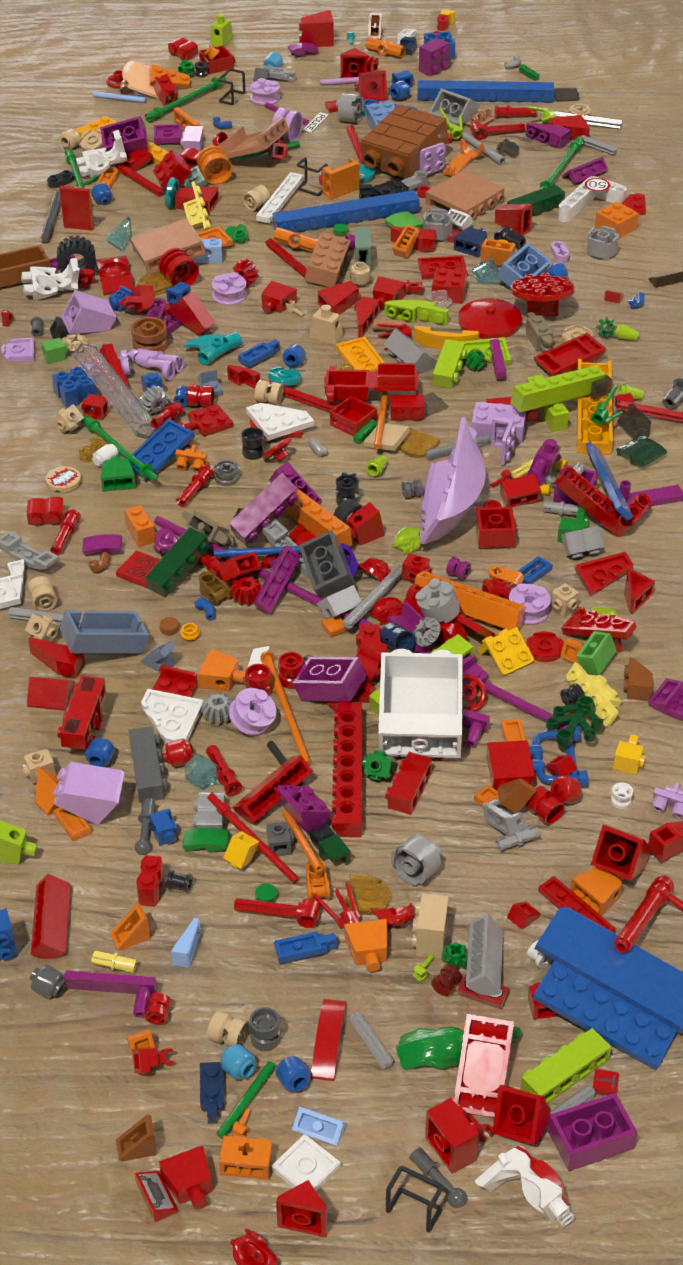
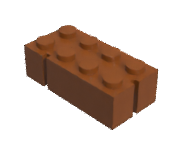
(19, 261)

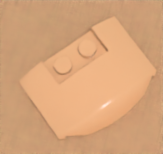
(138, 77)

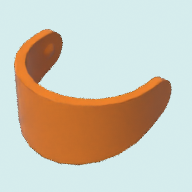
(467, 151)

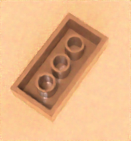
(327, 260)

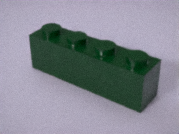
(542, 199)
(177, 562)

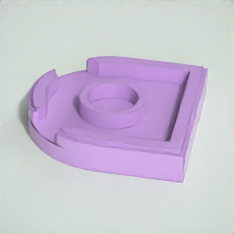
(19, 350)

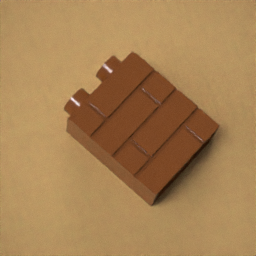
(399, 138)

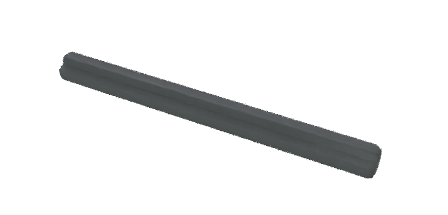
(51, 217)

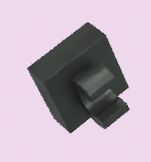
(58, 328)

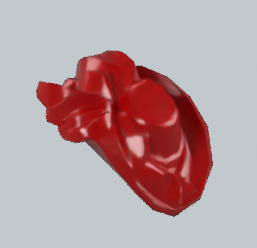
(375, 567)
(385, 608)
(395, 916)
(252, 1250)

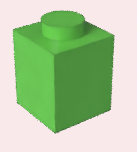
(54, 350)

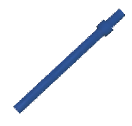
(233, 552)

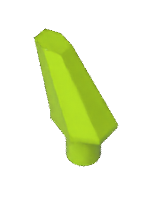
(600, 610)

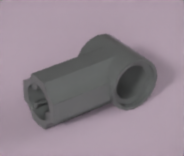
(674, 395)

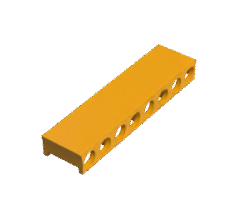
(587, 430)

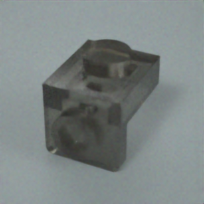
(508, 147)
(601, 387)

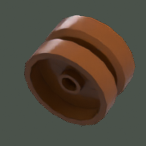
(149, 334)

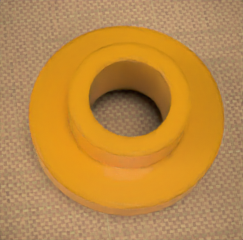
(190, 631)

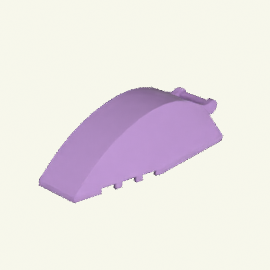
(452, 486)

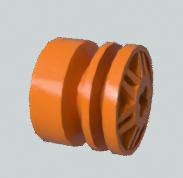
(214, 165)

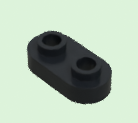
(60, 179)

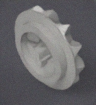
(430, 635)

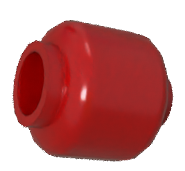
(178, 752)
(566, 789)

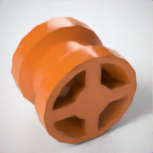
(211, 52)

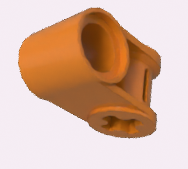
(511, 577)
(317, 882)

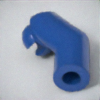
(223, 125)
(634, 303)
(203, 603)

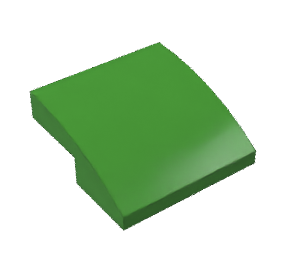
(402, 219)

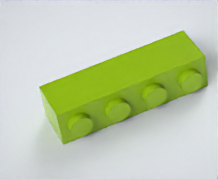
(567, 1066)

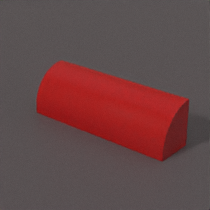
(265, 794)
(50, 918)

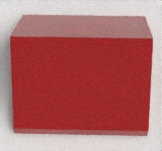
(352, 63)
(49, 693)
(520, 1115)
(302, 1210)

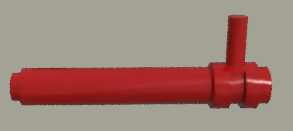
(656, 896)

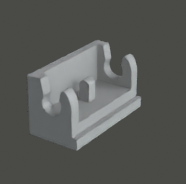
(340, 602)
(503, 819)

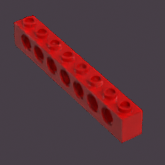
(349, 769)

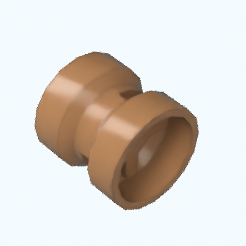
(124, 90)

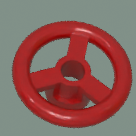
(116, 76)
(278, 450)
(471, 687)

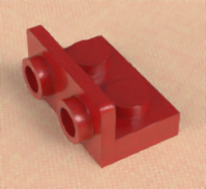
(176, 681)

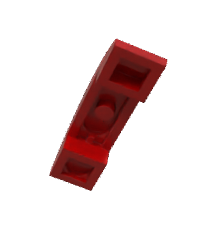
(327, 1039)

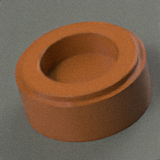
(169, 626)

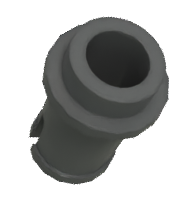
(36, 324)

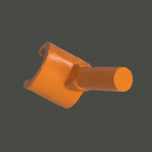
(239, 1127)

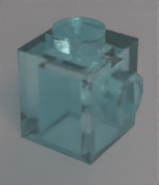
(201, 772)

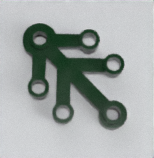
(583, 706)

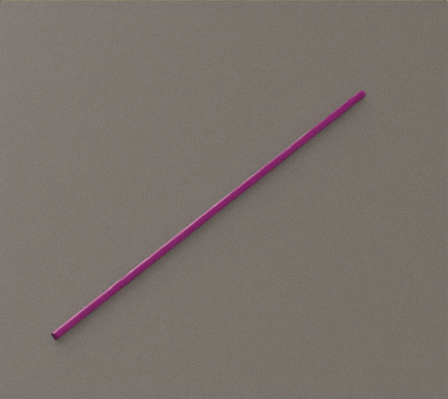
(314, 599)

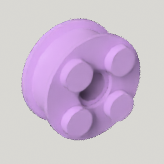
(264, 91)
(229, 289)
(535, 599)
(252, 711)

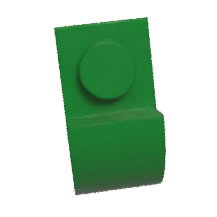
(569, 524)

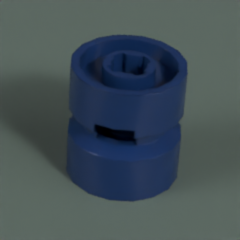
(397, 637)

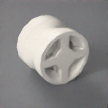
(621, 795)
(540, 959)

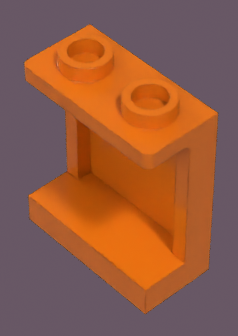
(341, 180)

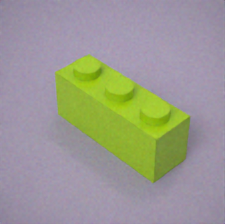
(449, 363)

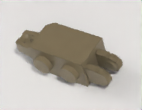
(538, 332)
(215, 532)

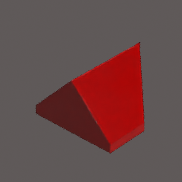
(637, 589)

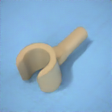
(291, 308)

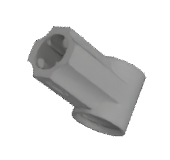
(419, 179)

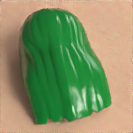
(431, 1047)

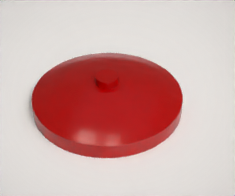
(490, 318)

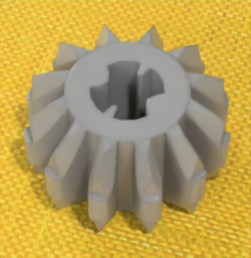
(154, 399)
(216, 708)

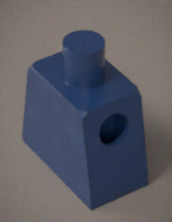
(470, 241)

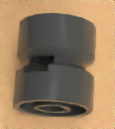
(265, 1029)

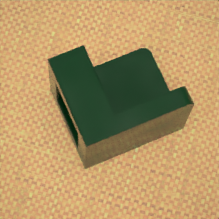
(333, 849)

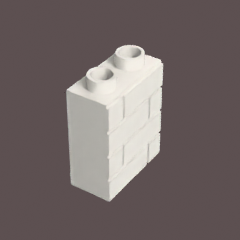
(421, 704)

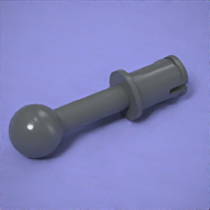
(143, 845)
(455, 1196)

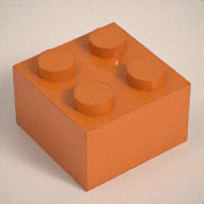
(618, 217)

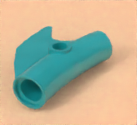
(214, 345)

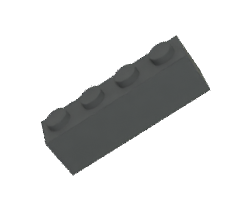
(146, 763)

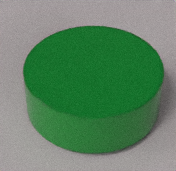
(340, 229)
(266, 892)

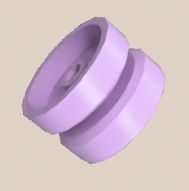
(294, 121)

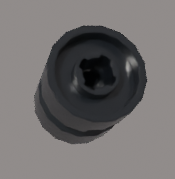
(252, 443)
(347, 488)

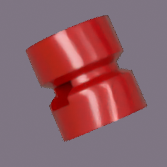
(198, 395)
(289, 666)
(258, 677)
(547, 806)

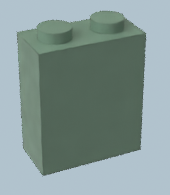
(363, 245)

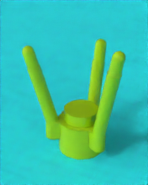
(545, 116)
(454, 130)

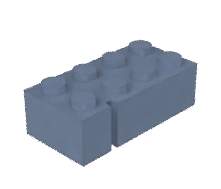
(104, 632)

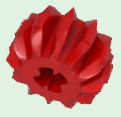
(247, 270)
(245, 590)

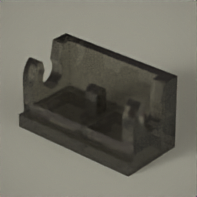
(634, 422)

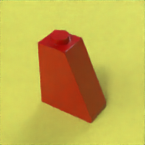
(575, 123)
(209, 194)
(515, 216)
(339, 297)
(192, 314)

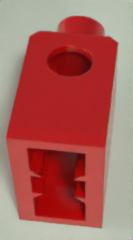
(388, 290)
(276, 296)
(366, 524)
(187, 1176)

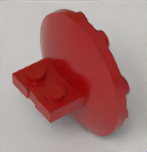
(542, 293)

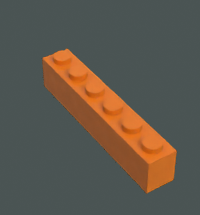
(318, 519)
(480, 604)

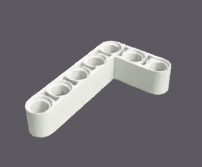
(583, 196)

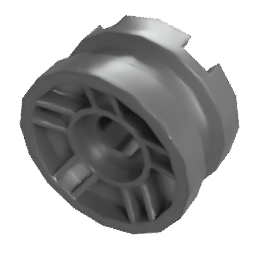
(226, 472)

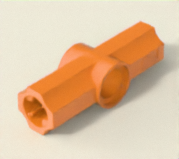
(385, 47)
(287, 237)

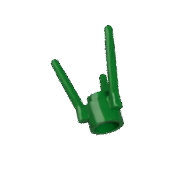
(601, 413)

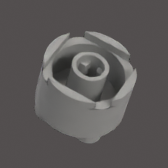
(350, 108)
(440, 221)
(602, 242)
(438, 601)
(416, 859)

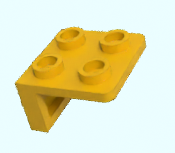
(507, 650)

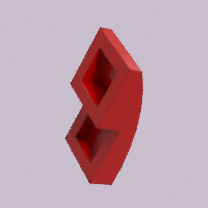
(241, 375)

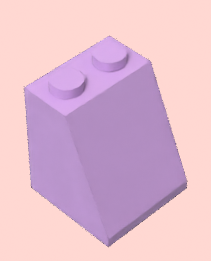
(88, 314)
(88, 790)

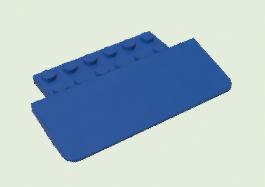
(622, 996)

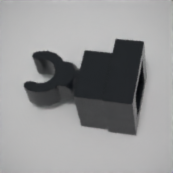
(365, 191)

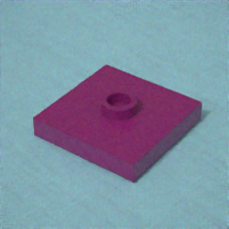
(167, 133)

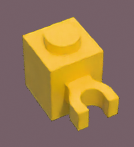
(629, 756)
(241, 850)

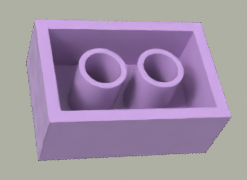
(484, 414)

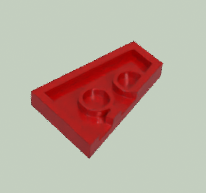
(603, 571)

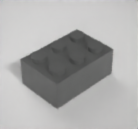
(326, 564)

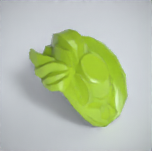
(407, 540)

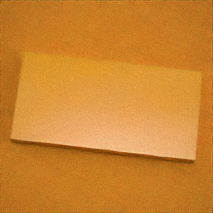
(359, 354)

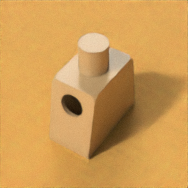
(326, 326)

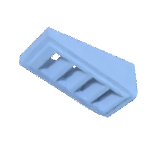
(185, 947)

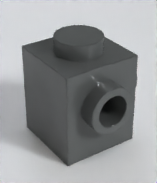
(279, 838)

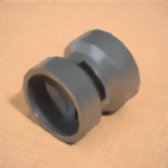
(412, 488)

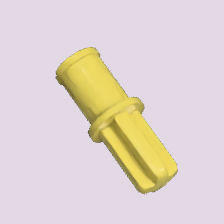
(523, 470)
(114, 961)

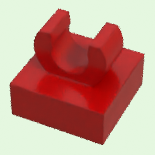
(86, 277)

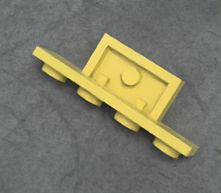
(195, 212)
(599, 690)

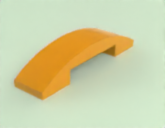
(436, 339)

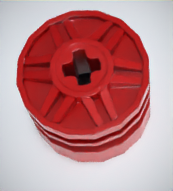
(178, 267)

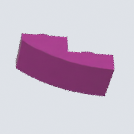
(299, 48)
(102, 543)

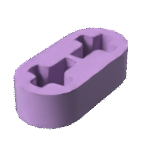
(559, 252)

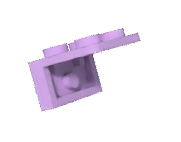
(433, 158)
(502, 436)

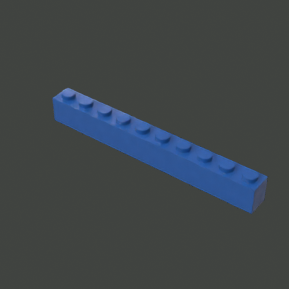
(489, 90)
(346, 212)

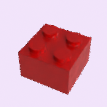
(171, 166)
(452, 281)
(495, 527)
(451, 1135)

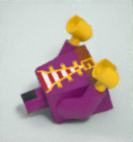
(544, 462)

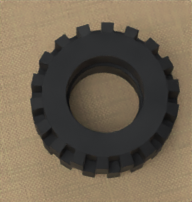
(76, 245)

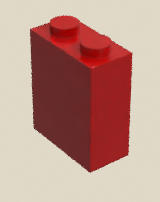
(509, 762)

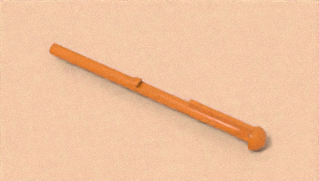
(381, 419)
(267, 659)

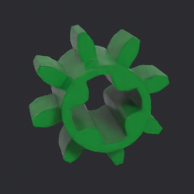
(186, 67)
(603, 330)
(475, 359)
(455, 955)

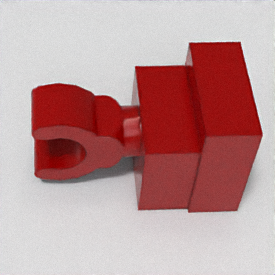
(148, 1057)

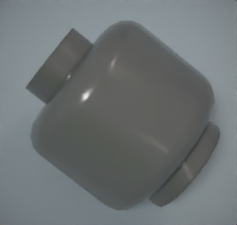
(47, 981)

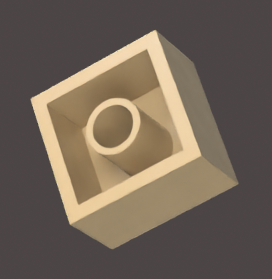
(430, 925)

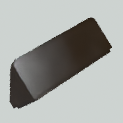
(666, 279)

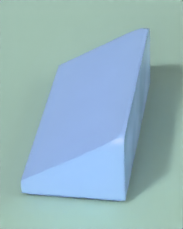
(318, 1126)

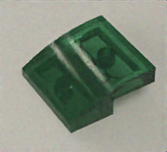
(641, 451)

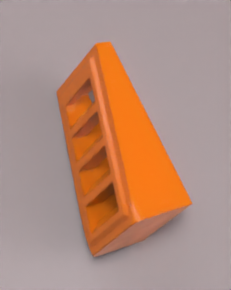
(404, 250)

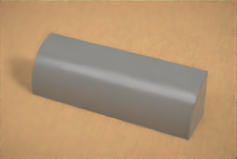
(484, 956)

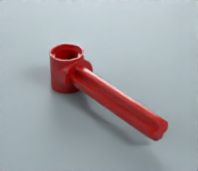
(494, 129)
(305, 913)

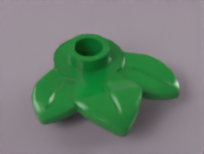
(237, 233)

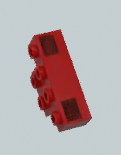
(83, 713)

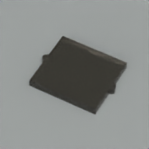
(566, 94)
(433, 404)

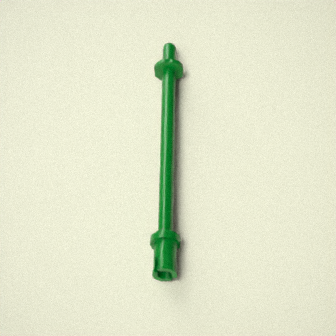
(157, 112)
(575, 146)
(71, 160)
(93, 426)

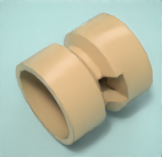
(256, 197)
(269, 392)
(42, 593)
(227, 1030)

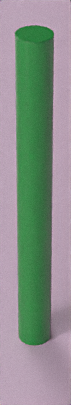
(246, 1099)

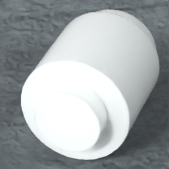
(103, 454)

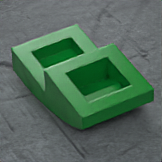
(209, 838)

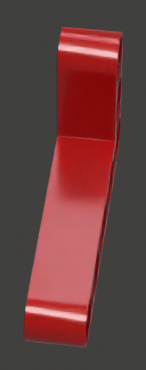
(598, 504)

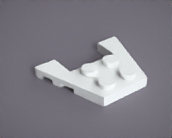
(12, 585)

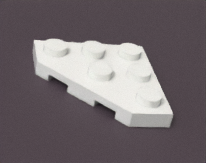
(278, 420)
(171, 714)

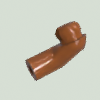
(102, 564)

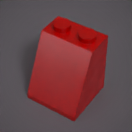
(317, 29)
(620, 853)

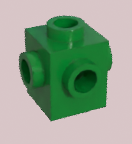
(385, 765)

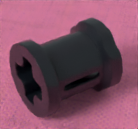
(179, 881)

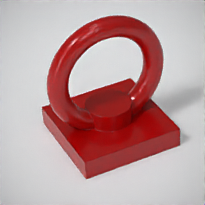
(372, 85)

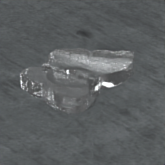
(440, 295)

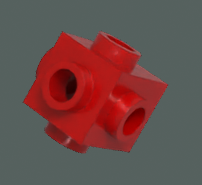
(280, 153)
(414, 565)
(496, 587)

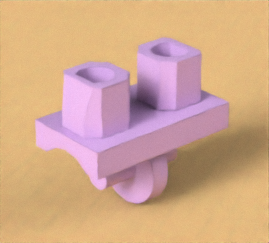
(671, 797)

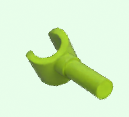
(420, 970)

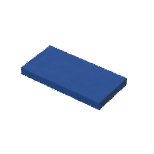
(162, 446)

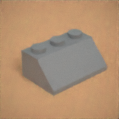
(454, 106)
(409, 352)

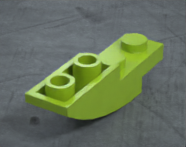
(416, 310)

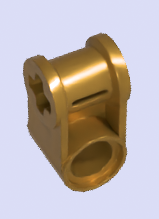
(213, 587)

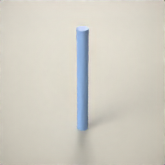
(119, 97)

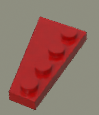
(587, 622)

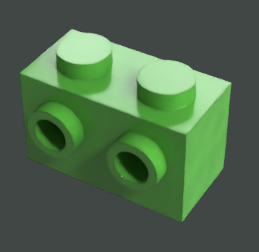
(596, 653)

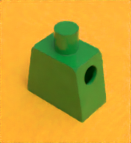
(117, 474)

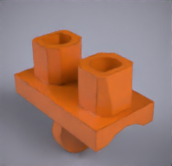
(191, 457)

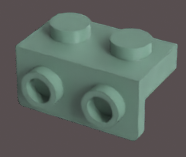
(197, 177)

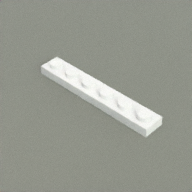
(280, 197)

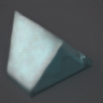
(120, 235)
(487, 272)

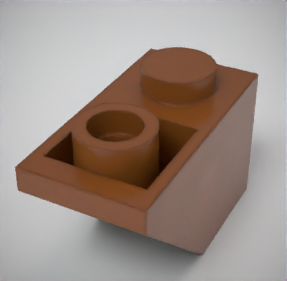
(638, 681)

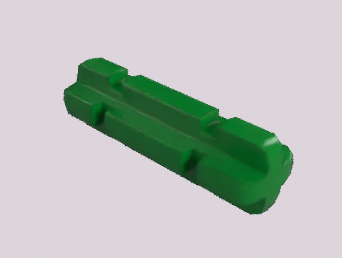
(529, 72)
(364, 432)

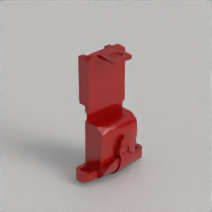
(356, 383)

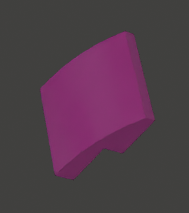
(669, 699)

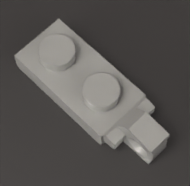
(280, 73)

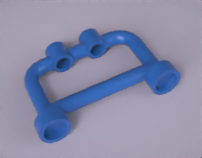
(538, 762)

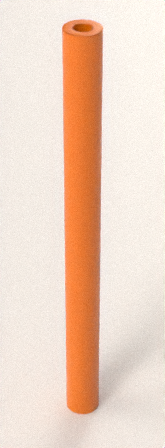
(303, 842)

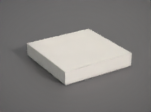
(305, 1162)

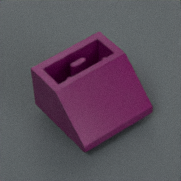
(303, 806)

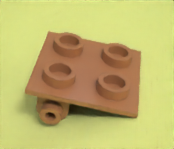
(483, 116)

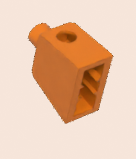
(220, 672)
(598, 888)
(367, 942)

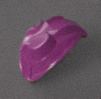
(164, 540)

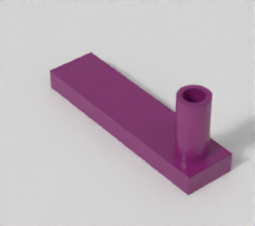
(658, 495)
(277, 578)
(476, 723)
(140, 985)

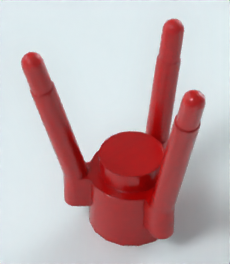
(403, 328)
(347, 916)

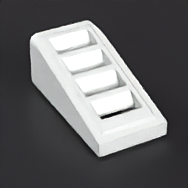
(406, 32)
(465, 223)

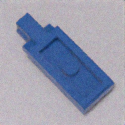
(259, 353)
(304, 946)

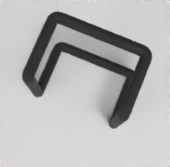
(231, 90)
(306, 178)
(431, 1204)

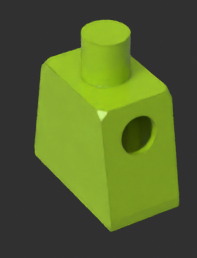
(221, 31)
(14, 844)

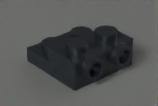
(389, 187)

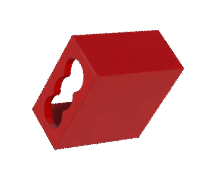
(222, 61)
(352, 415)

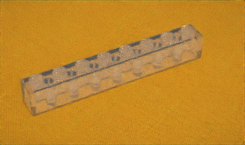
(115, 390)

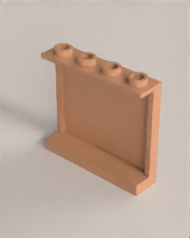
(242, 144)
(466, 194)
(156, 242)

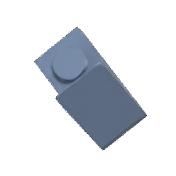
(210, 379)
(160, 656)

